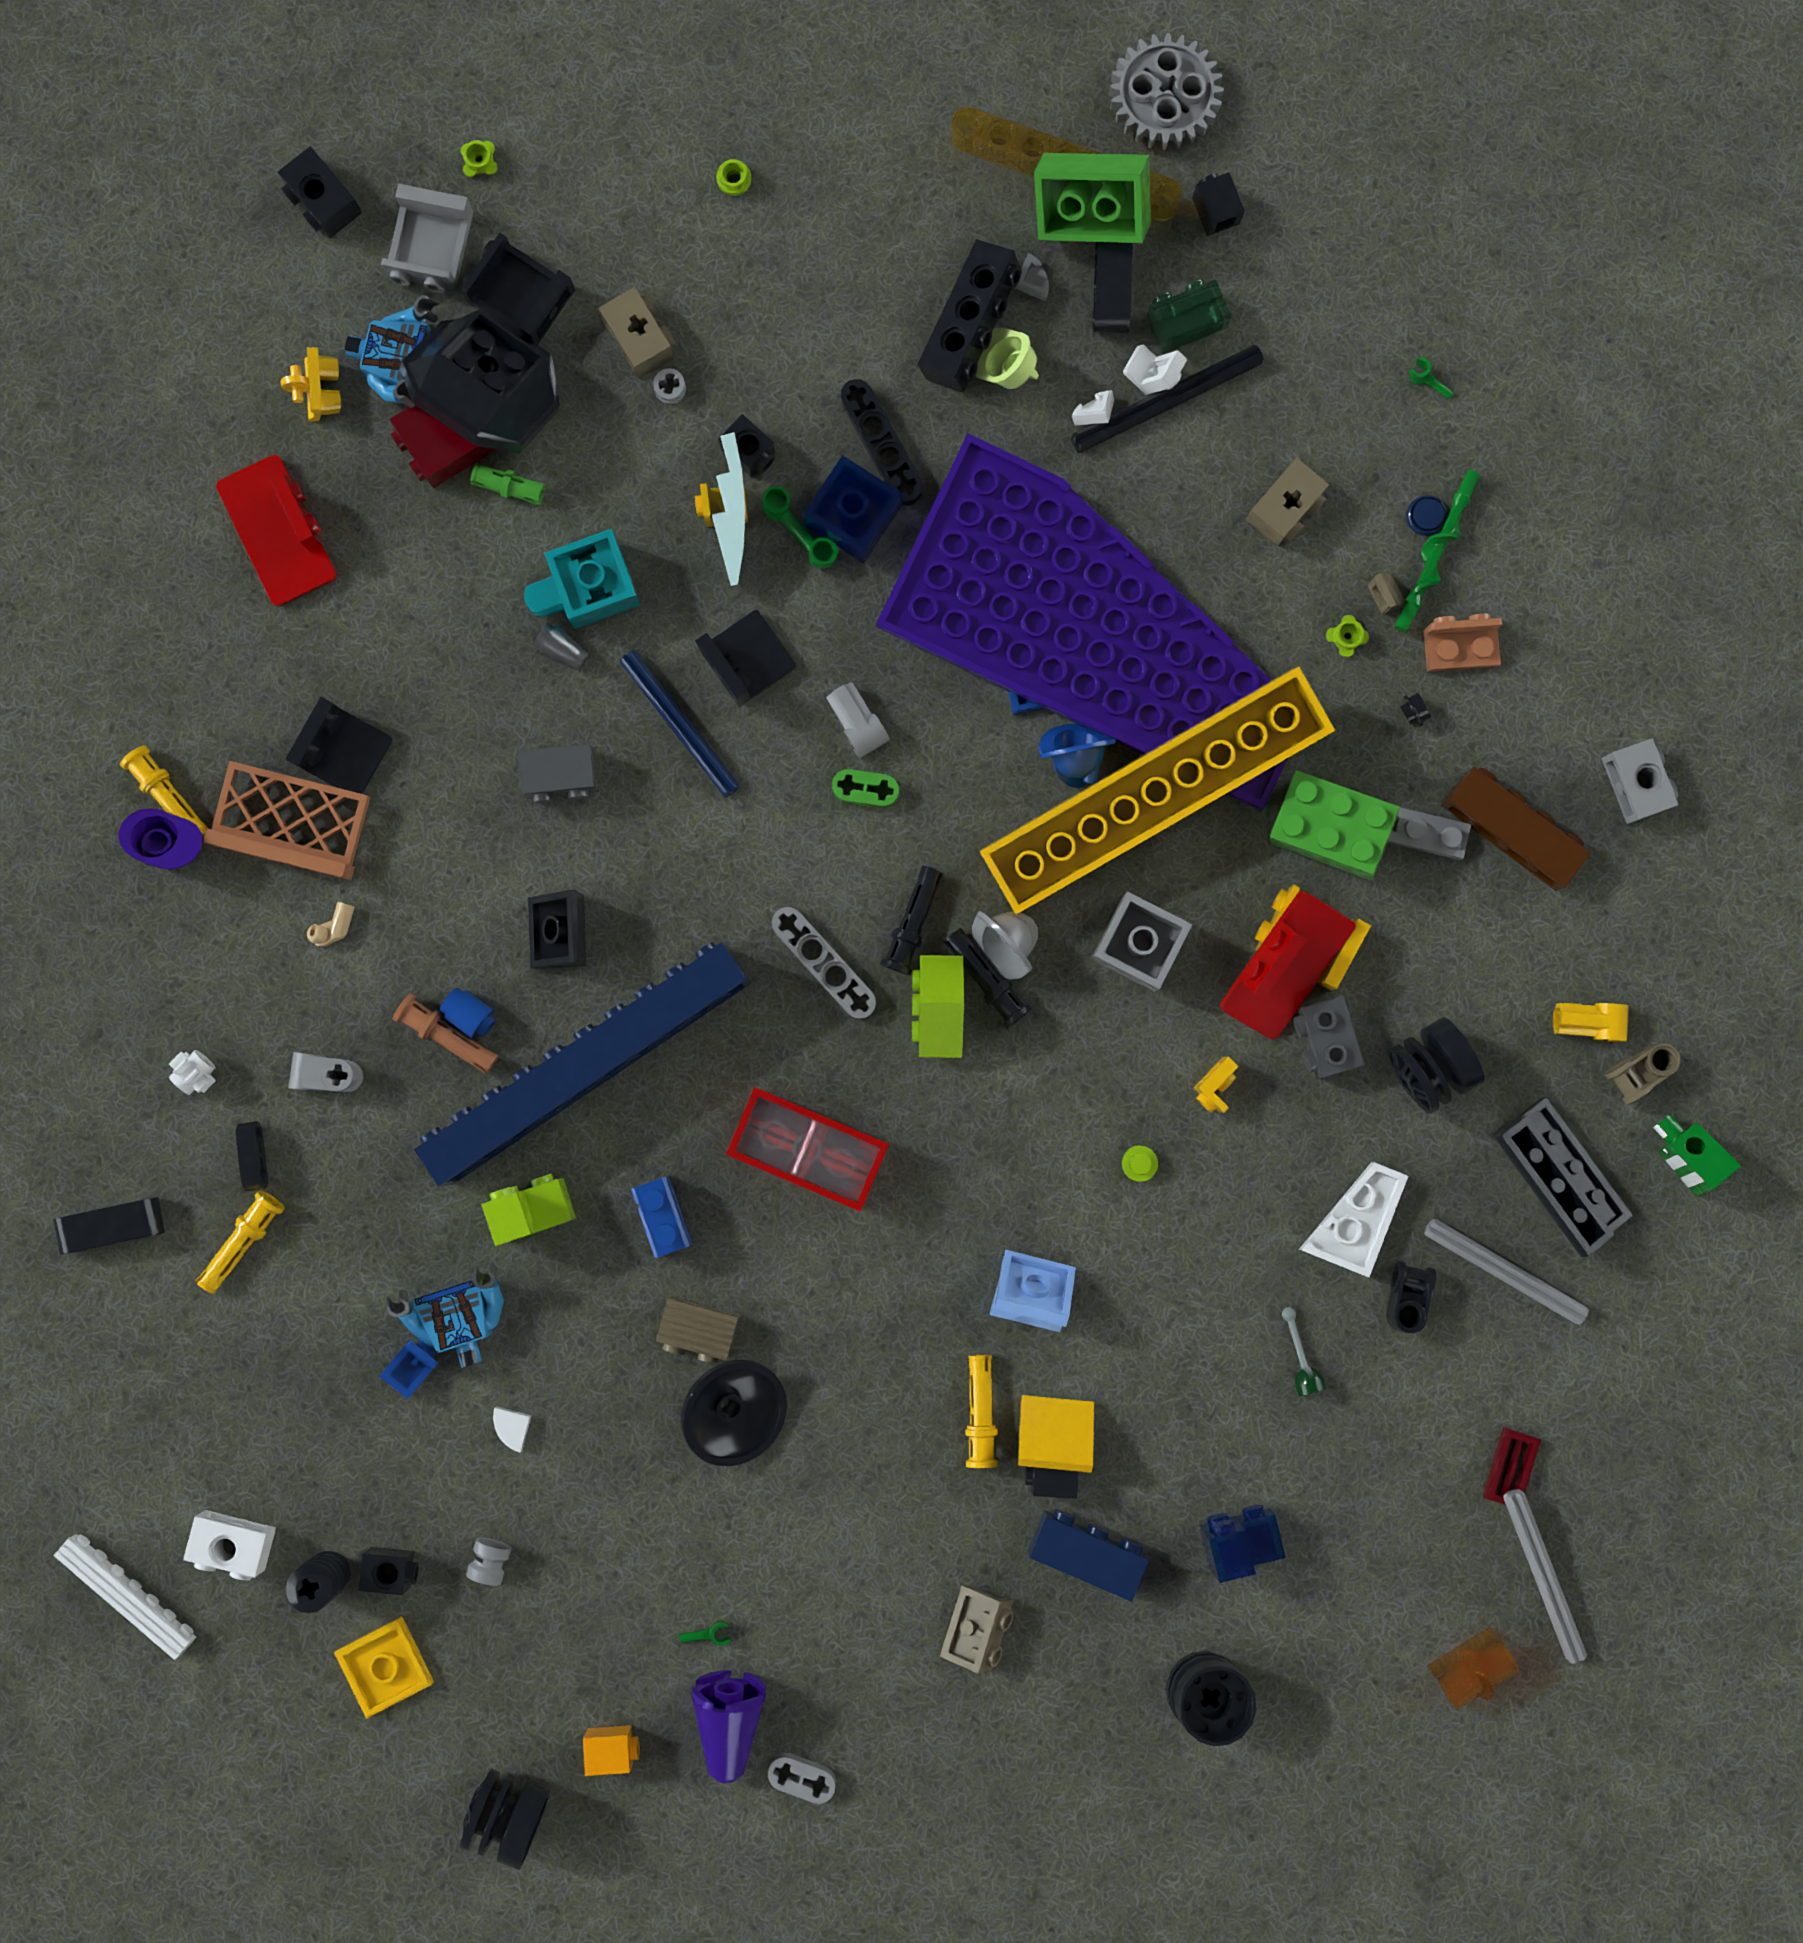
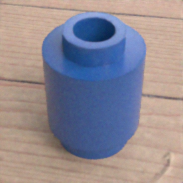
(468, 1013)

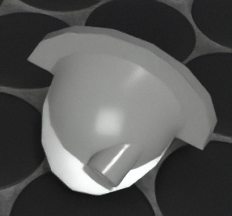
(1005, 942)

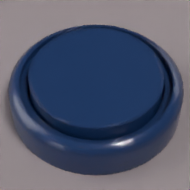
(1427, 515)

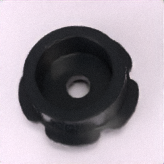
(1415, 709)

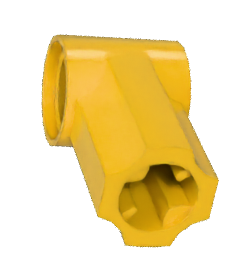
(1598, 1021)

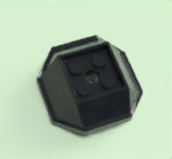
(483, 381)

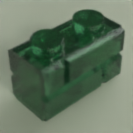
(1188, 315)

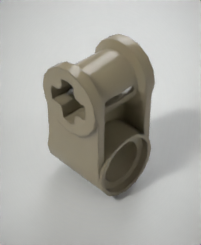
(1637, 1074)

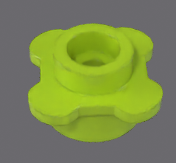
(475, 149)
(1356, 631)

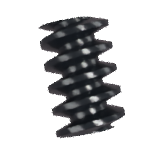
(318, 1581)

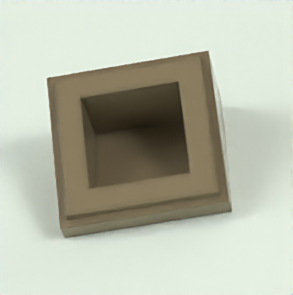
(1386, 593)

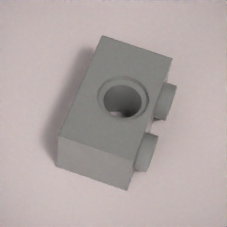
(1633, 799)

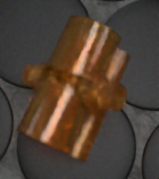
(1474, 1670)

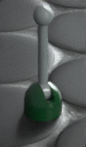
(1307, 1379)

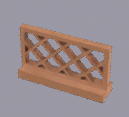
(282, 851)

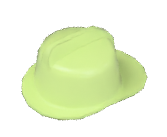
(1008, 359)

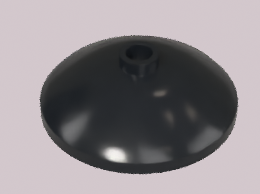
(745, 1425)

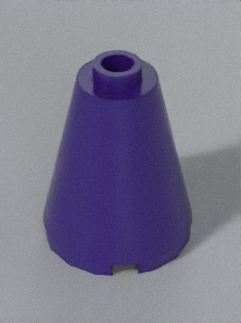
(727, 1720)

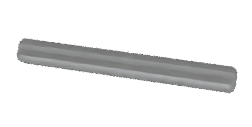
(1506, 1271)
(1545, 1576)

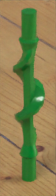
(1433, 550)

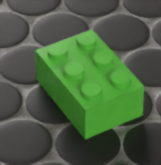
(1093, 197)
(1334, 825)

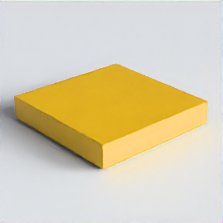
(1056, 1433)
(384, 1667)

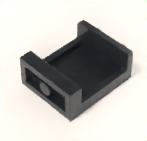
(517, 289)

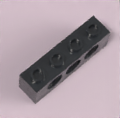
(984, 265)

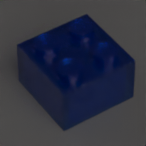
(853, 509)

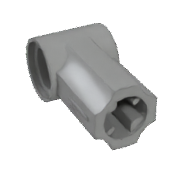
(860, 726)

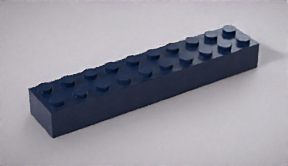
(581, 1066)

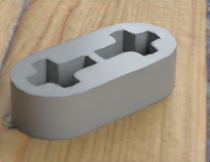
(798, 1786)

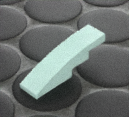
(731, 522)

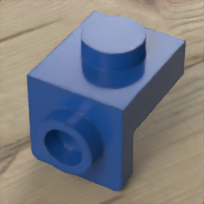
(409, 1368)

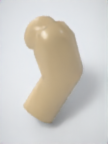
(333, 930)

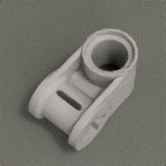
(320, 1073)

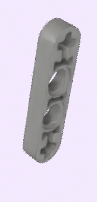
(821, 965)

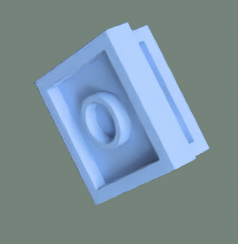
(1034, 1291)

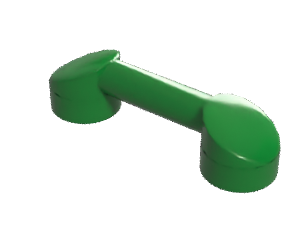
(776, 507)

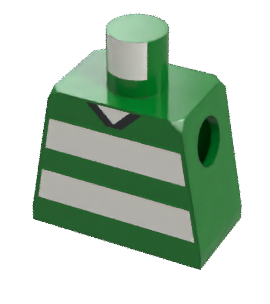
(1705, 1165)

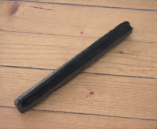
(1167, 399)

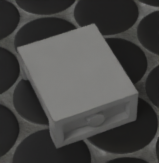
(428, 238)

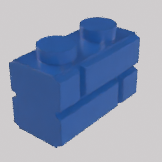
(662, 1216)

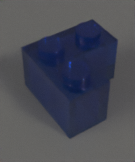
(1241, 1542)

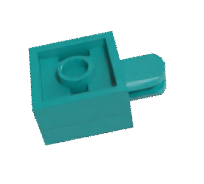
(586, 582)

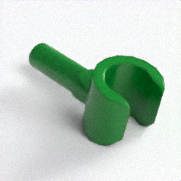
(1428, 378)
(707, 1634)

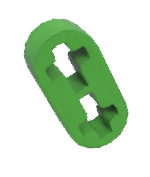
(865, 779)

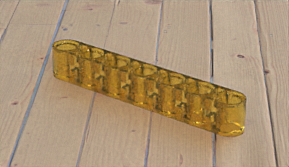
(1022, 138)

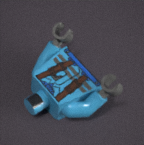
(388, 345)
(454, 1315)

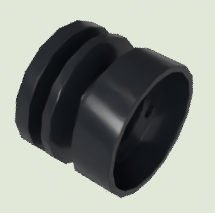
(1441, 1061)
(1226, 1713)
(504, 1819)

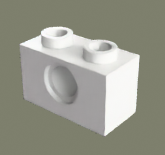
(250, 1539)

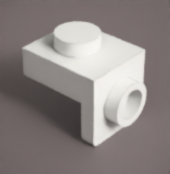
(1153, 372)

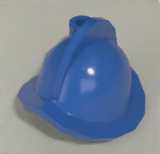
(1074, 753)

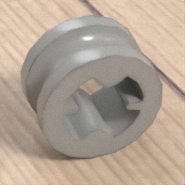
(677, 392)

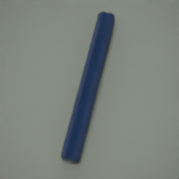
(679, 723)

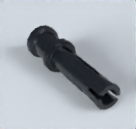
(907, 936)
(997, 991)

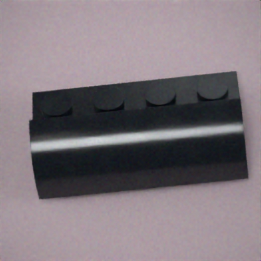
(1563, 1176)

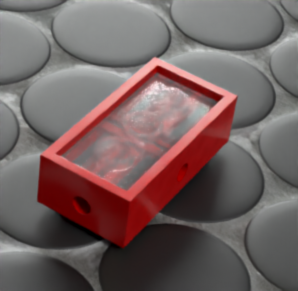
(807, 1149)

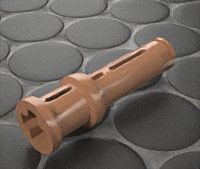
(432, 1026)

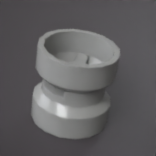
(488, 1561)

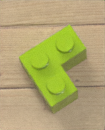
(938, 1006)
(522, 1213)

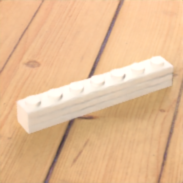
(125, 1595)

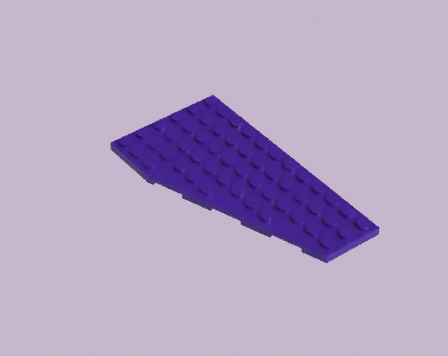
(1063, 610)

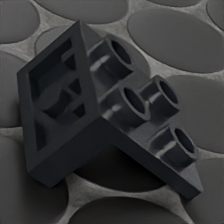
(746, 657)
(339, 747)

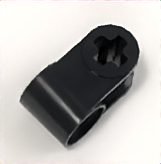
(1410, 1294)

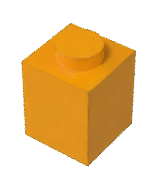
(610, 1750)

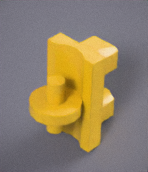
(316, 368)

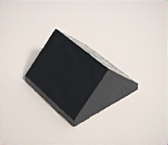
(557, 930)

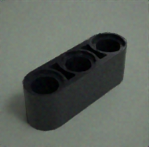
(1113, 287)
(109, 1225)

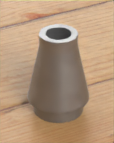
(559, 646)

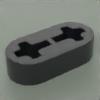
(251, 1156)

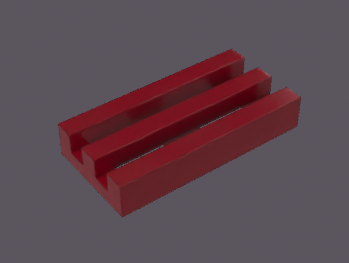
(1499, 1459)

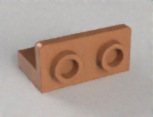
(1462, 643)

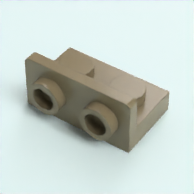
(977, 1630)

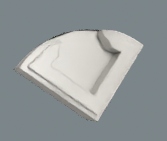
(1095, 411)
(511, 1427)

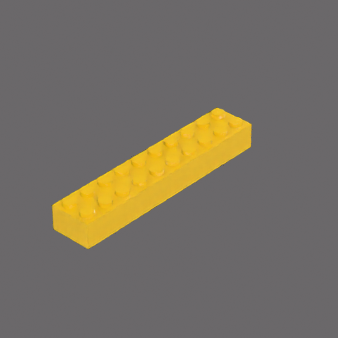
(1157, 790)

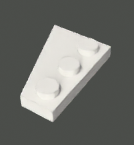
(1359, 1221)

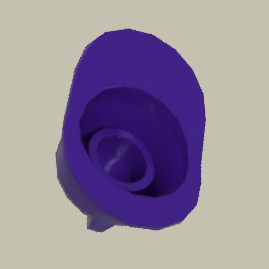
(160, 838)

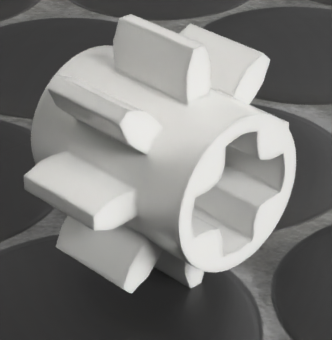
(192, 1072)

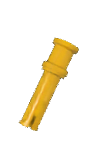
(156, 783)
(248, 1229)
(981, 1430)

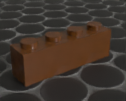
(1516, 828)

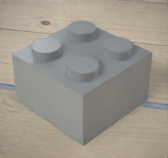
(1141, 941)

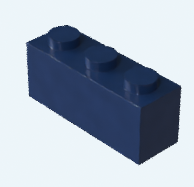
(1088, 1554)

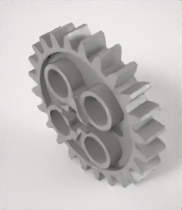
(1188, 73)

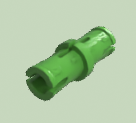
(507, 484)

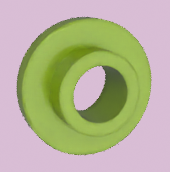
(729, 168)

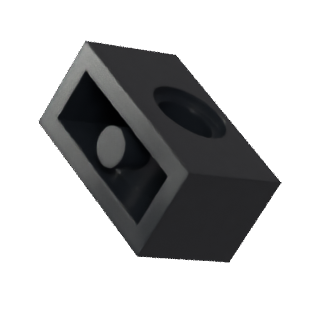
(310, 175)

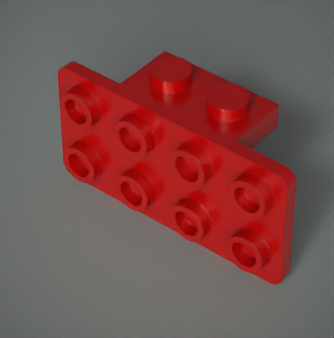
(277, 530)
(1287, 965)

